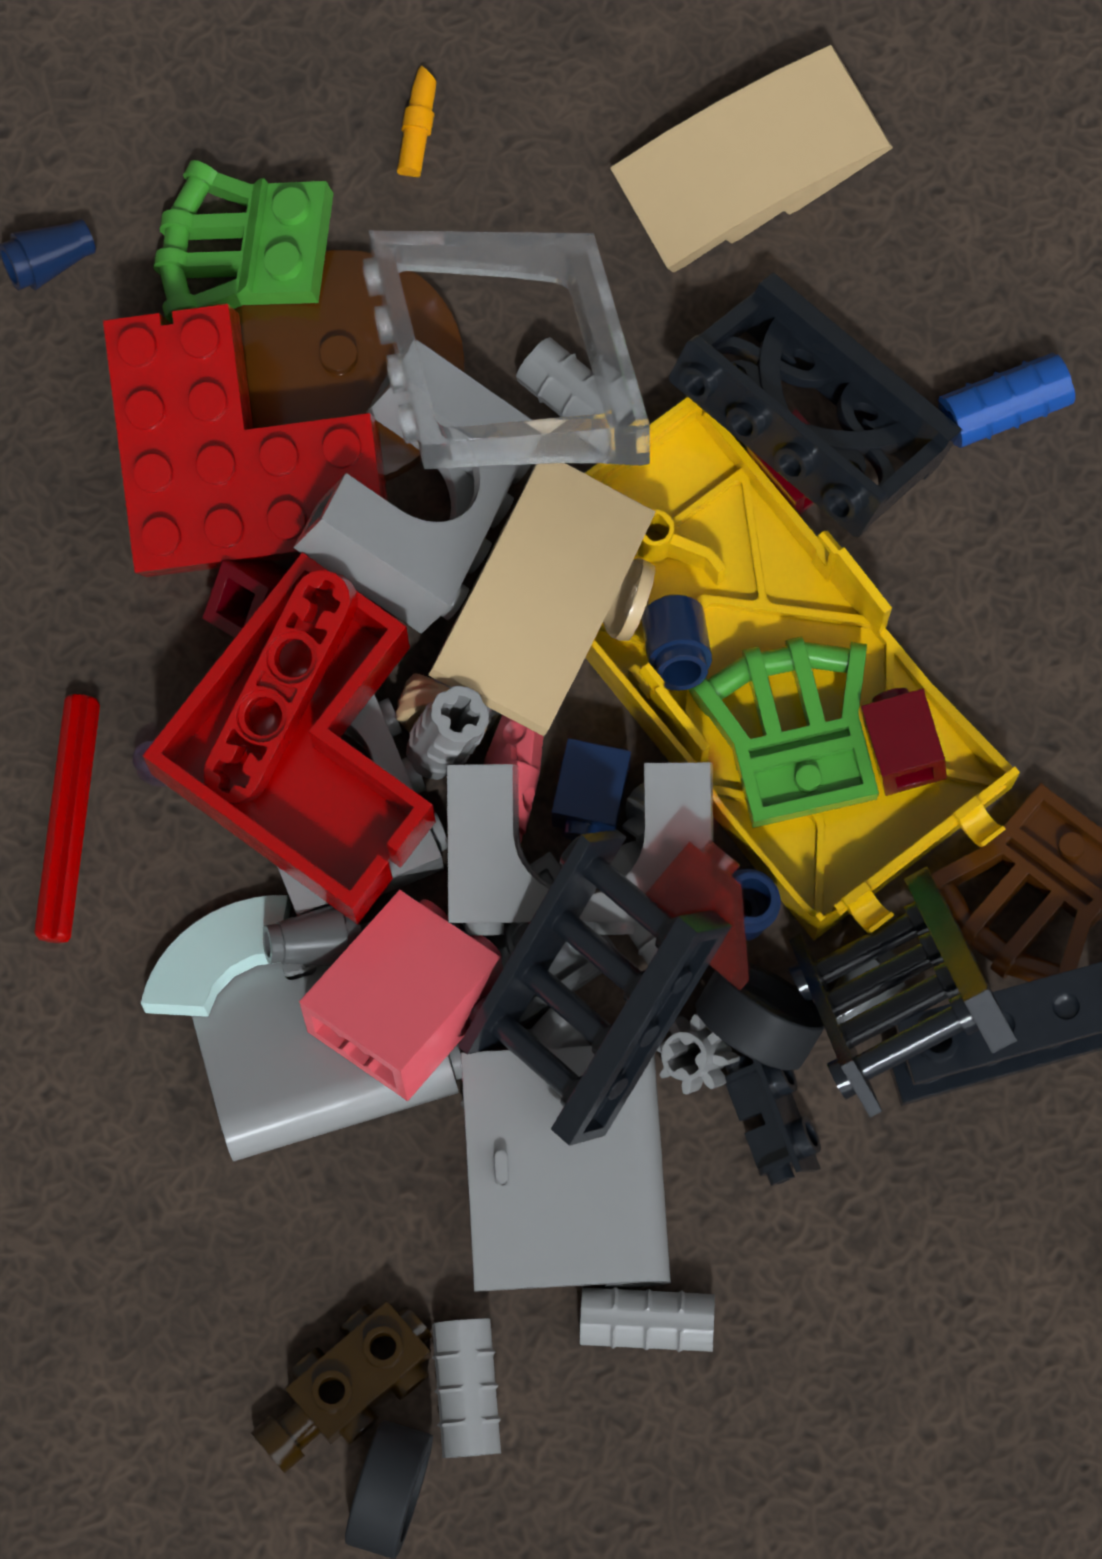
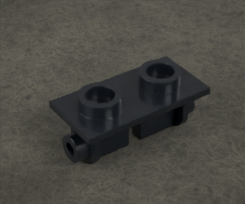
(786, 1136)

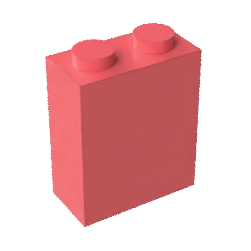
(402, 993)

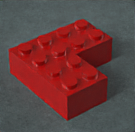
(194, 466)
(328, 807)

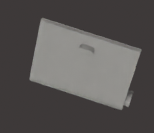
(280, 1081)
(566, 1210)

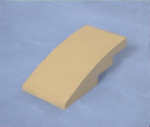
(751, 157)
(543, 594)

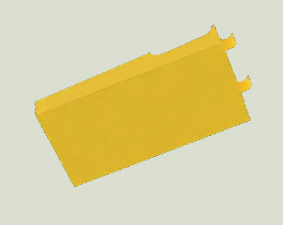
(764, 580)

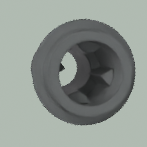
(310, 938)

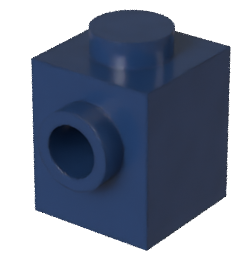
(590, 788)

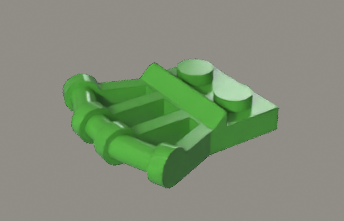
(280, 243)
(802, 767)

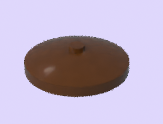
(328, 355)

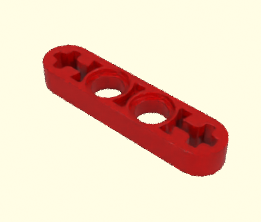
(290, 693)

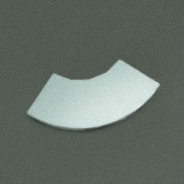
(211, 955)

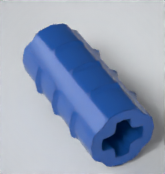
(1009, 398)

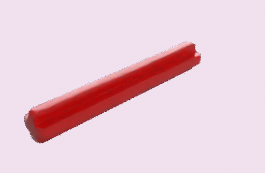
(67, 819)

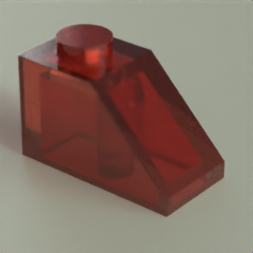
(703, 882)

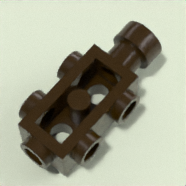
(363, 1376)

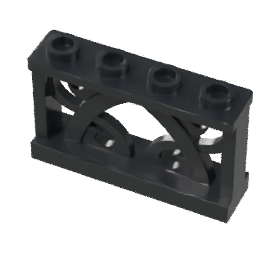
(811, 351)

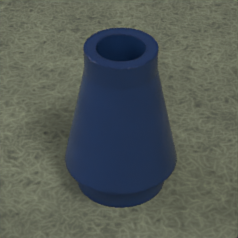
(45, 252)

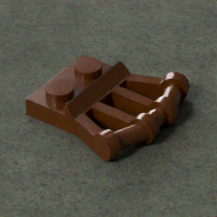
(1057, 855)

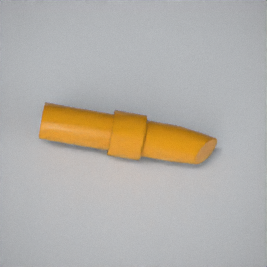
(417, 124)

